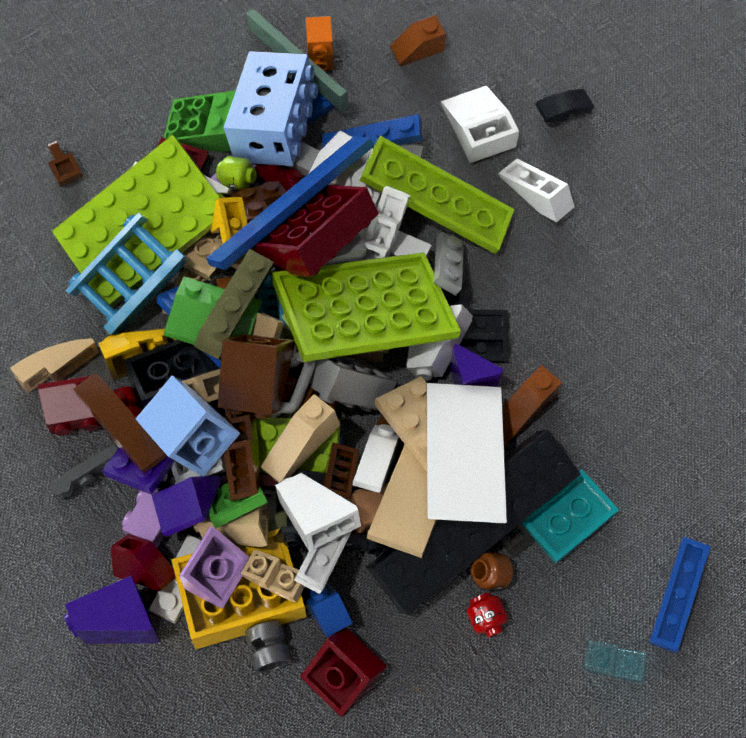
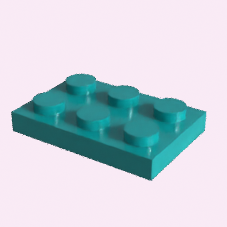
(570, 517)

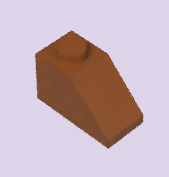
(419, 41)

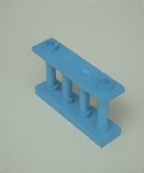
(152, 280)

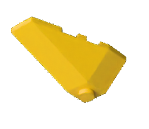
(128, 344)

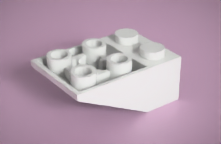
(481, 123)

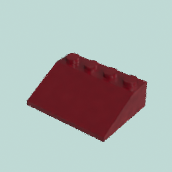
(318, 229)

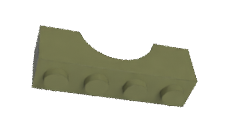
(233, 303)

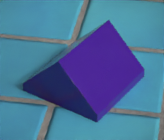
(472, 369)
(185, 503)

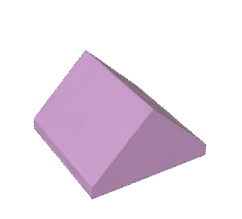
(214, 568)

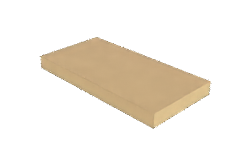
(403, 511)

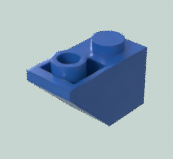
(327, 609)

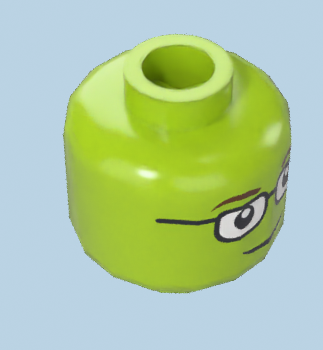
(236, 173)

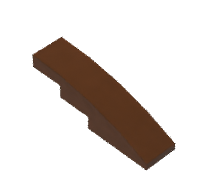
(119, 423)
(243, 457)

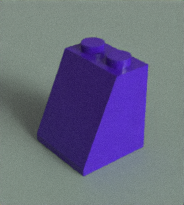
(111, 616)

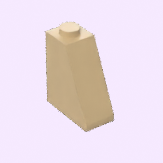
(245, 530)

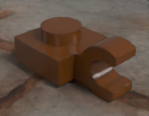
(63, 166)

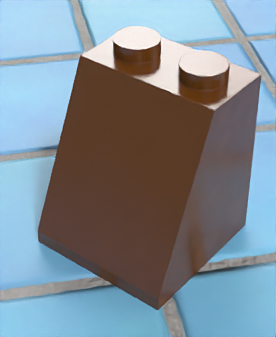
(254, 374)

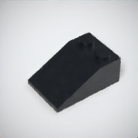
(153, 368)

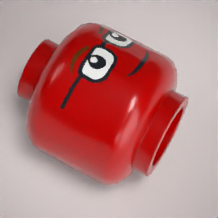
(487, 614)

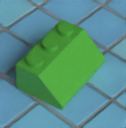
(194, 304)

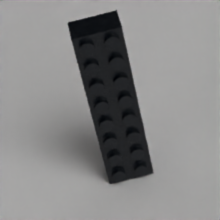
(532, 477)

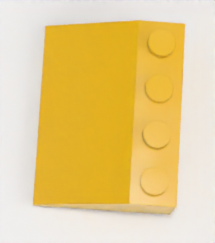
(245, 607)

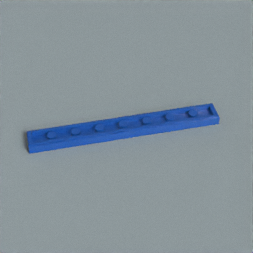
(289, 202)

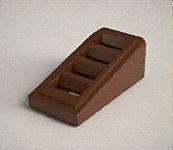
(340, 489)

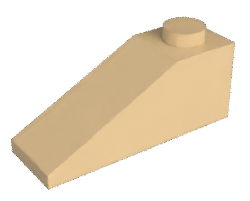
(300, 438)

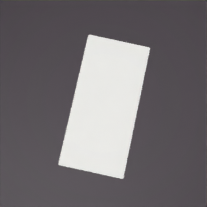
(465, 453)

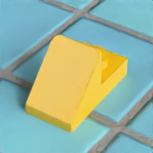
(228, 217)

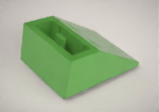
(201, 121)

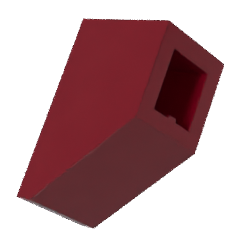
(142, 561)

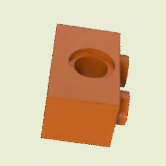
(320, 41)

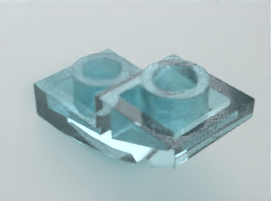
(615, 662)

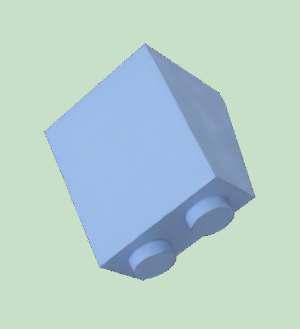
(187, 426)

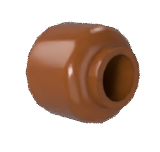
(492, 571)

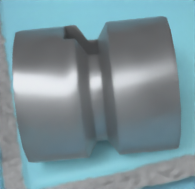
(268, 647)

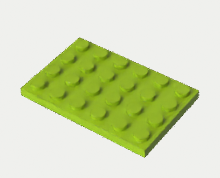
(163, 189)
(365, 307)

